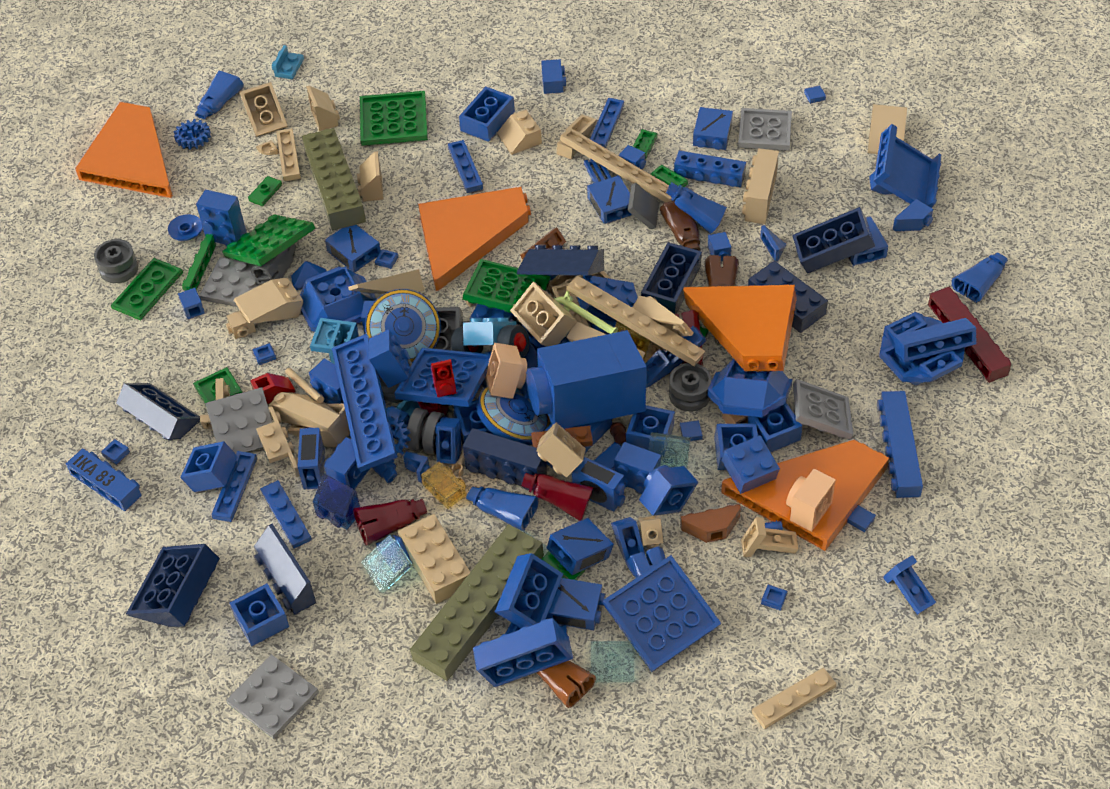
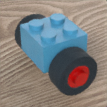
(492, 330)

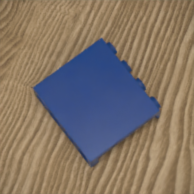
(906, 169)

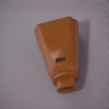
(568, 681)

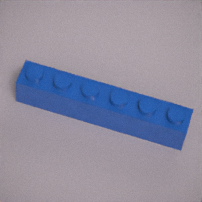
(900, 444)

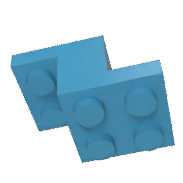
(331, 334)

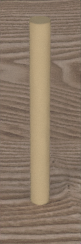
(304, 385)

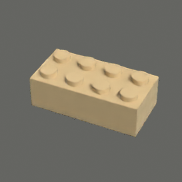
(760, 186)
(434, 557)

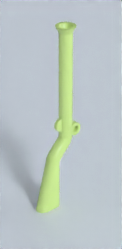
(569, 305)

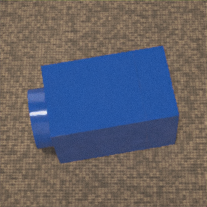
(588, 380)

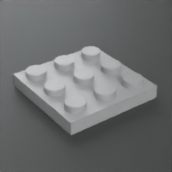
(765, 129)
(227, 281)
(822, 409)
(237, 417)
(272, 696)

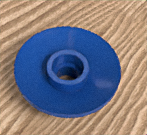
(185, 227)

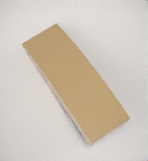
(584, 126)

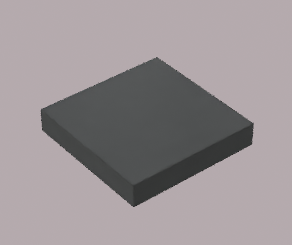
(643, 206)

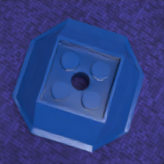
(330, 297)
(922, 369)
(748, 391)

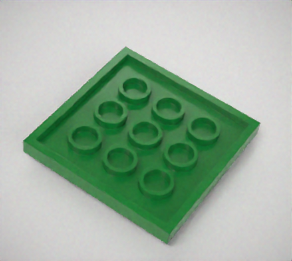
(393, 118)
(268, 239)
(499, 285)

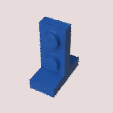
(910, 585)

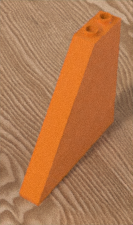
(127, 153)
(468, 228)
(748, 321)
(850, 463)

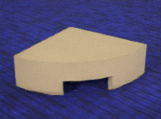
(268, 148)

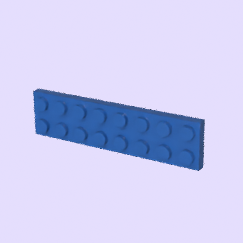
(364, 404)

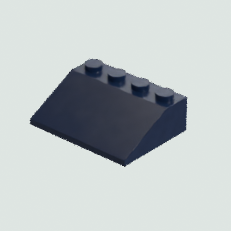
(562, 260)
(174, 585)

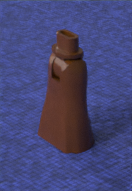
(681, 225)
(720, 275)

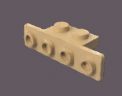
(274, 441)

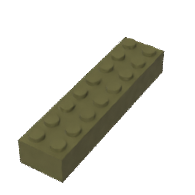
(333, 179)
(472, 605)

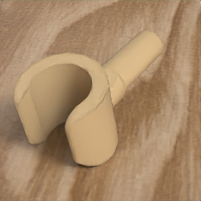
(459, 465)

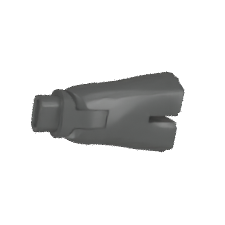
(275, 267)

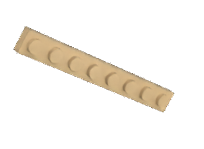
(616, 164)
(635, 320)

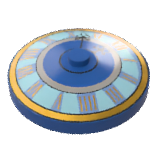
(408, 317)
(510, 417)

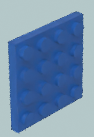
(468, 372)
(661, 613)

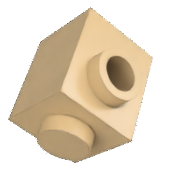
(239, 325)
(649, 524)

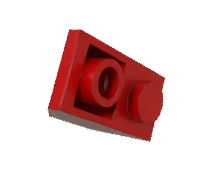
(443, 378)
(272, 385)

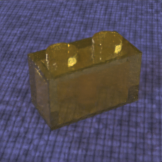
(443, 484)

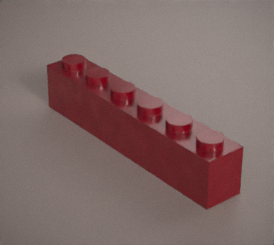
(985, 353)

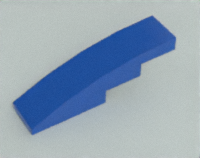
(664, 361)

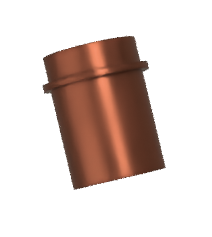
(618, 432)

